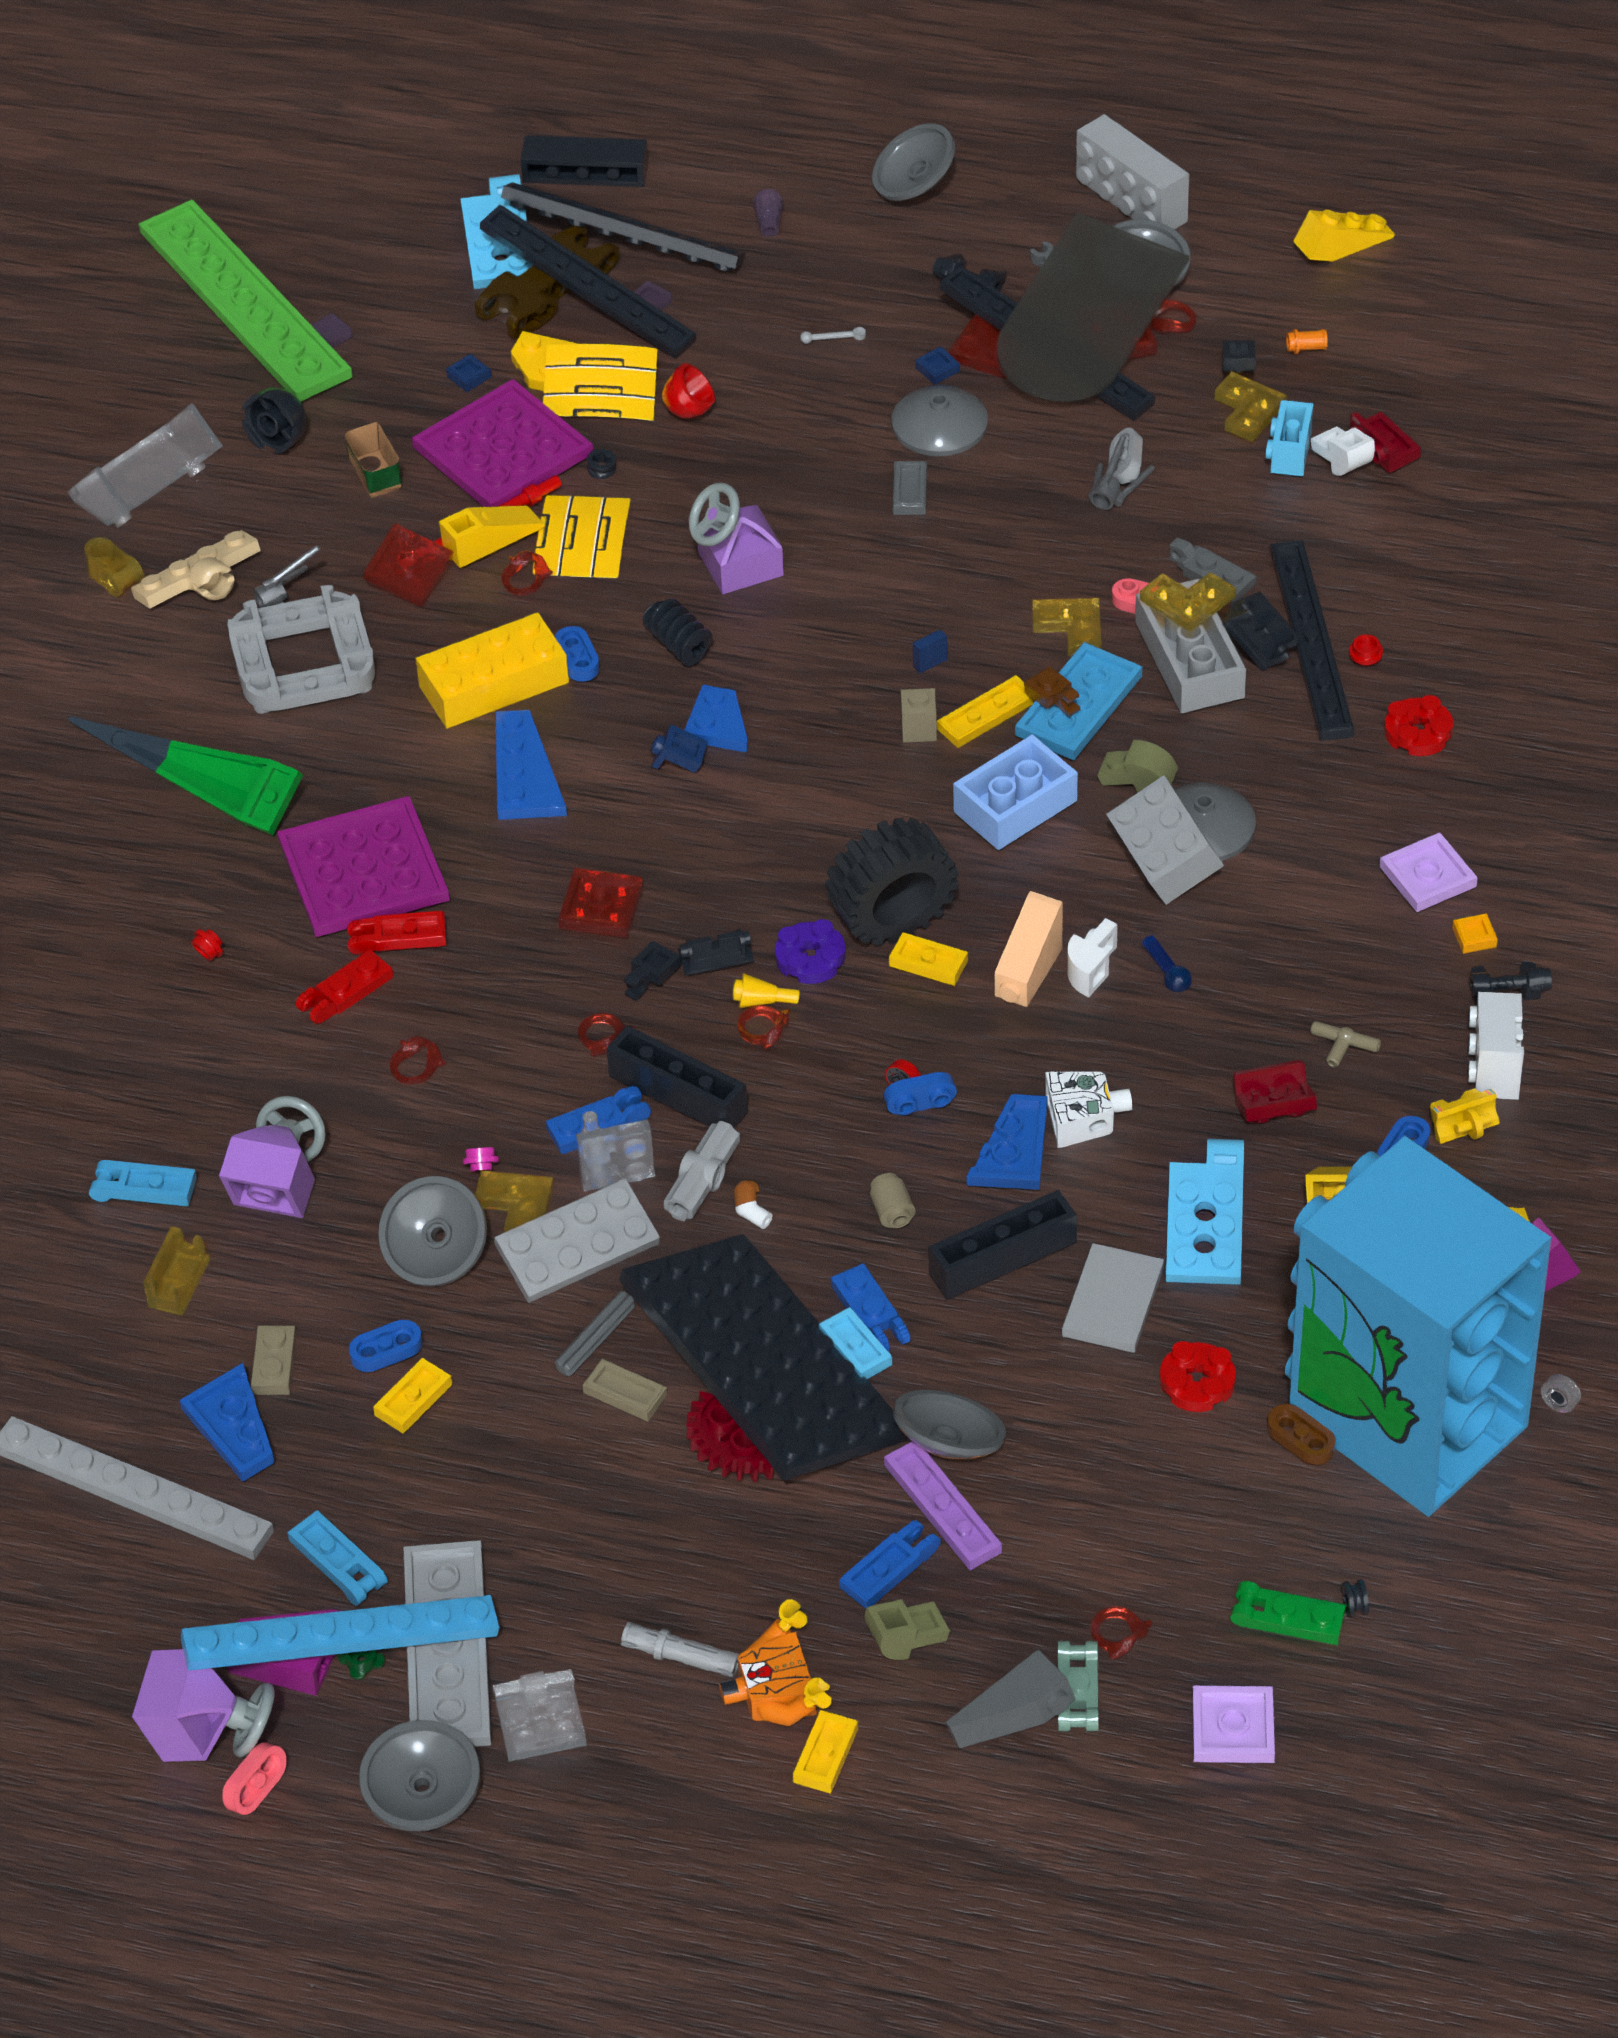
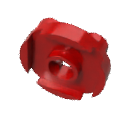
(1423, 711)
(1200, 1358)

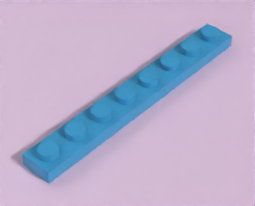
(339, 1632)

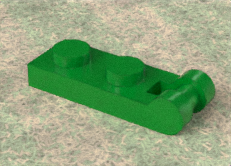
(1288, 1614)

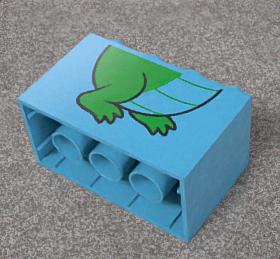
(1416, 1322)

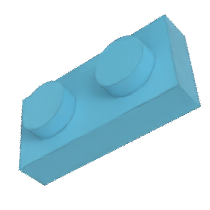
(856, 1343)

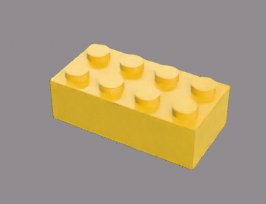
(492, 670)

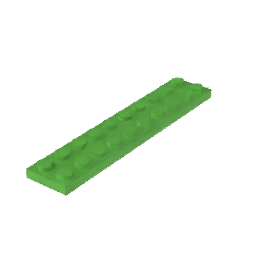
(245, 300)

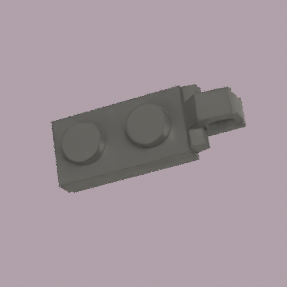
(1198, 562)

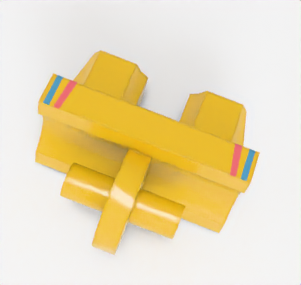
(1464, 1116)

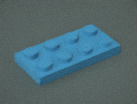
(1101, 684)

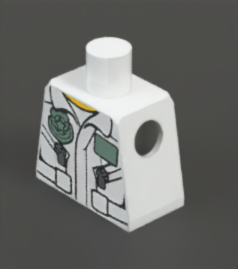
(1082, 1105)

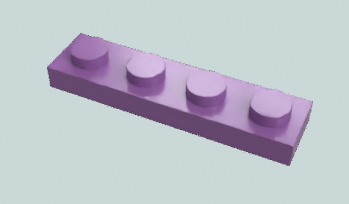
(943, 1505)

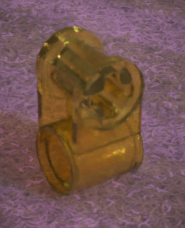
(111, 566)

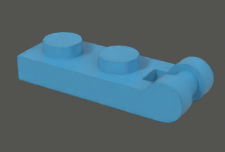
(143, 1183)
(337, 1557)

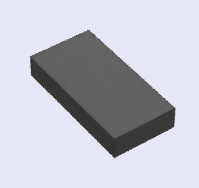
(910, 487)

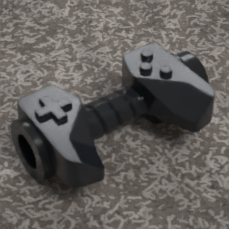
(944, 266)
(1529, 982)

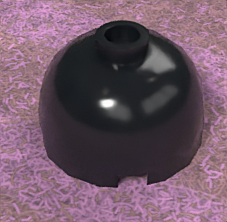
(274, 419)

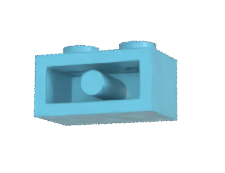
(1291, 438)

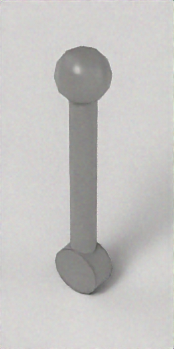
(859, 334)

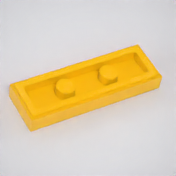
(985, 712)

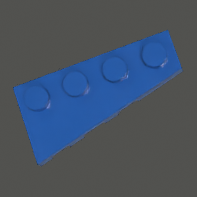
(523, 770)

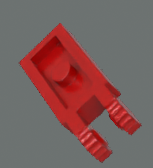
(397, 932)
(345, 987)

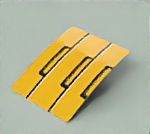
(600, 380)
(582, 535)

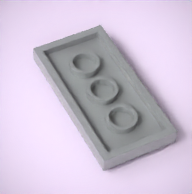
(576, 1240)

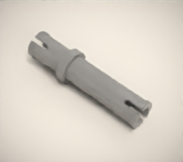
(672, 1647)

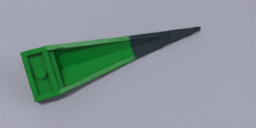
(237, 784)

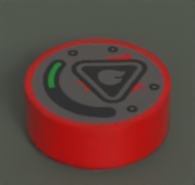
(900, 1070)

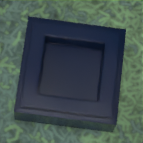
(937, 365)
(468, 373)
(930, 651)

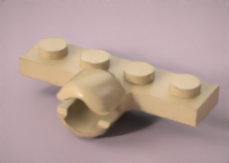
(202, 572)

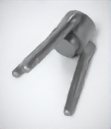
(1106, 489)
(272, 590)

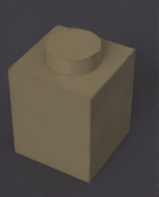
(918, 715)

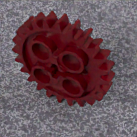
(722, 1440)

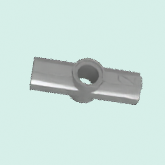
(702, 1171)

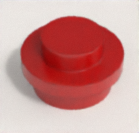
(1366, 650)
(207, 944)

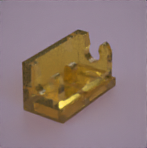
(175, 1272)

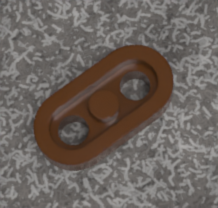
(1303, 1436)

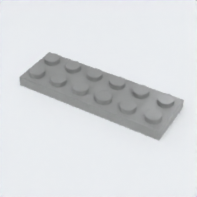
(448, 1677)

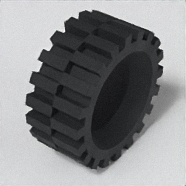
(878, 861)

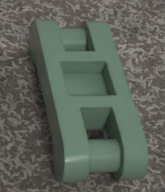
(1083, 1684)

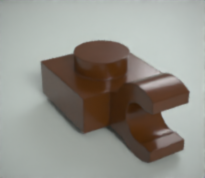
(1052, 688)

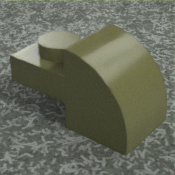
(1138, 766)
(904, 1628)

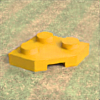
(530, 357)

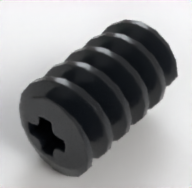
(678, 630)

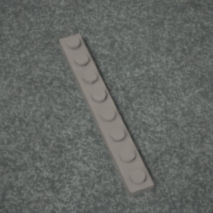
(134, 1488)

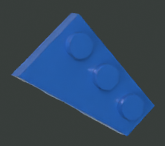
(1015, 1148)
(231, 1422)

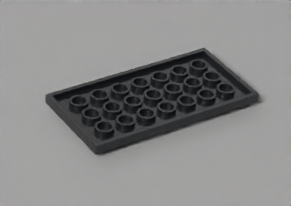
(763, 1356)

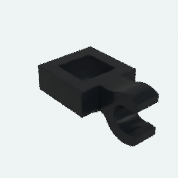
(651, 965)

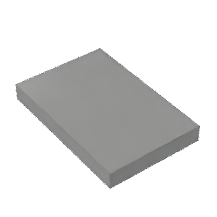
(1113, 1298)

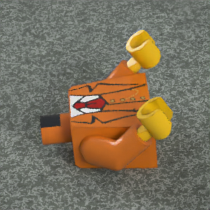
(776, 1675)

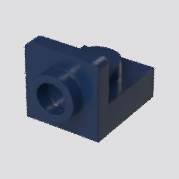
(679, 748)

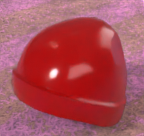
(688, 392)

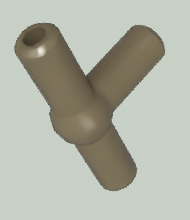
(1343, 1039)

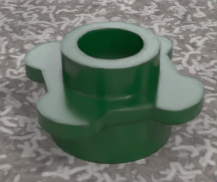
(359, 1668)

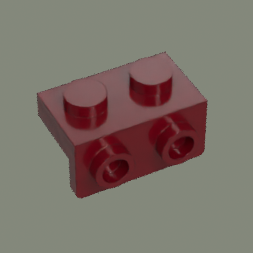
(1391, 444)
(1273, 1091)

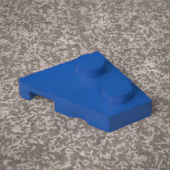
(718, 719)

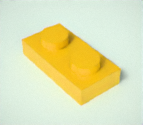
(928, 959)
(412, 1395)
(825, 1751)

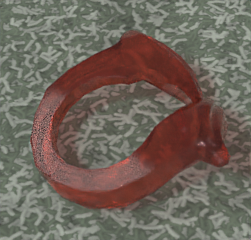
(1165, 325)
(517, 563)
(767, 1040)
(599, 1047)
(408, 1049)
(1117, 1649)

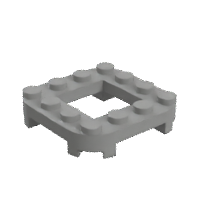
(330, 610)

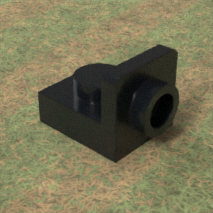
(1238, 356)

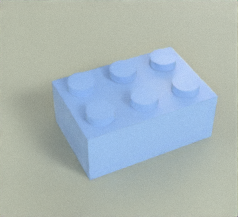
(1015, 792)

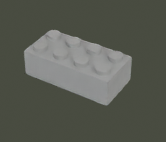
(1131, 173)
(1197, 665)

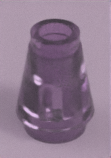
(768, 211)

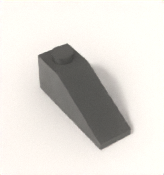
(1016, 1702)

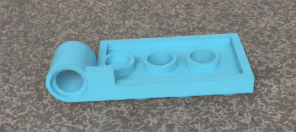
(483, 247)
(1213, 1187)

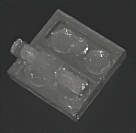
(614, 1153)
(539, 1714)

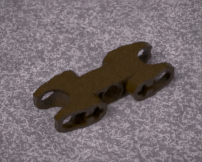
(534, 293)

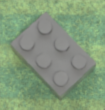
(1165, 840)

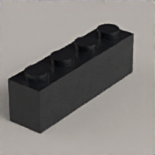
(584, 161)
(676, 1079)
(1002, 1244)

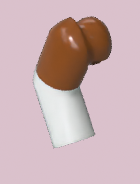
(747, 1206)

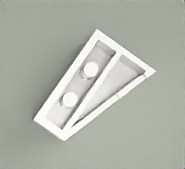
(1496, 1044)

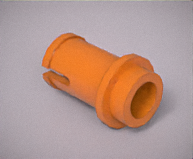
(1306, 340)

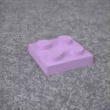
(1428, 872)
(1233, 1724)

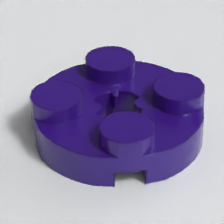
(810, 935)

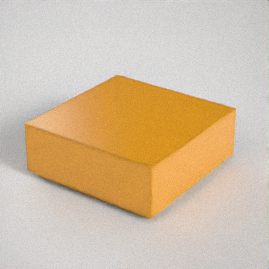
(1474, 933)

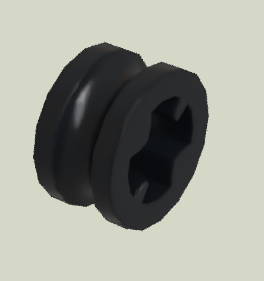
(601, 456)
(1355, 1597)

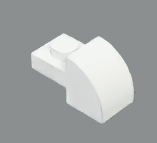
(1344, 449)
(1090, 957)

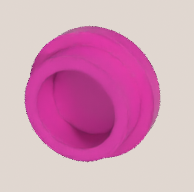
(480, 1158)

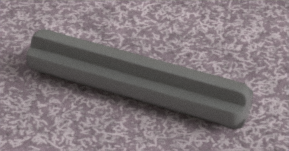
(594, 1333)

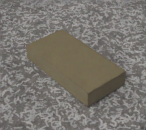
(625, 1390)

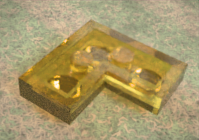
(1253, 405)
(1188, 606)
(1075, 616)
(519, 1194)

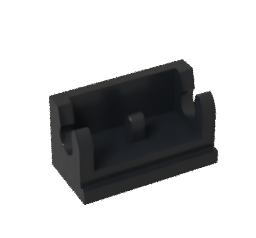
(1260, 630)

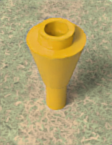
(755, 992)

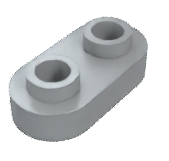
(1129, 461)

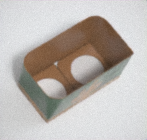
(364, 443)

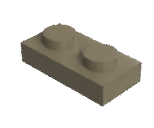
(273, 1360)

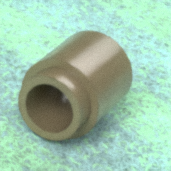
(891, 1200)

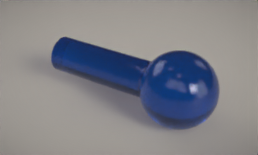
(1176, 977)

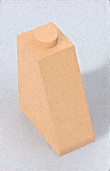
(1030, 949)

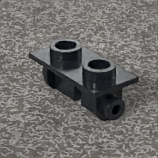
(708, 955)

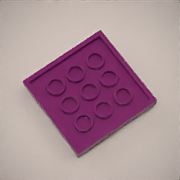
(502, 444)
(362, 865)

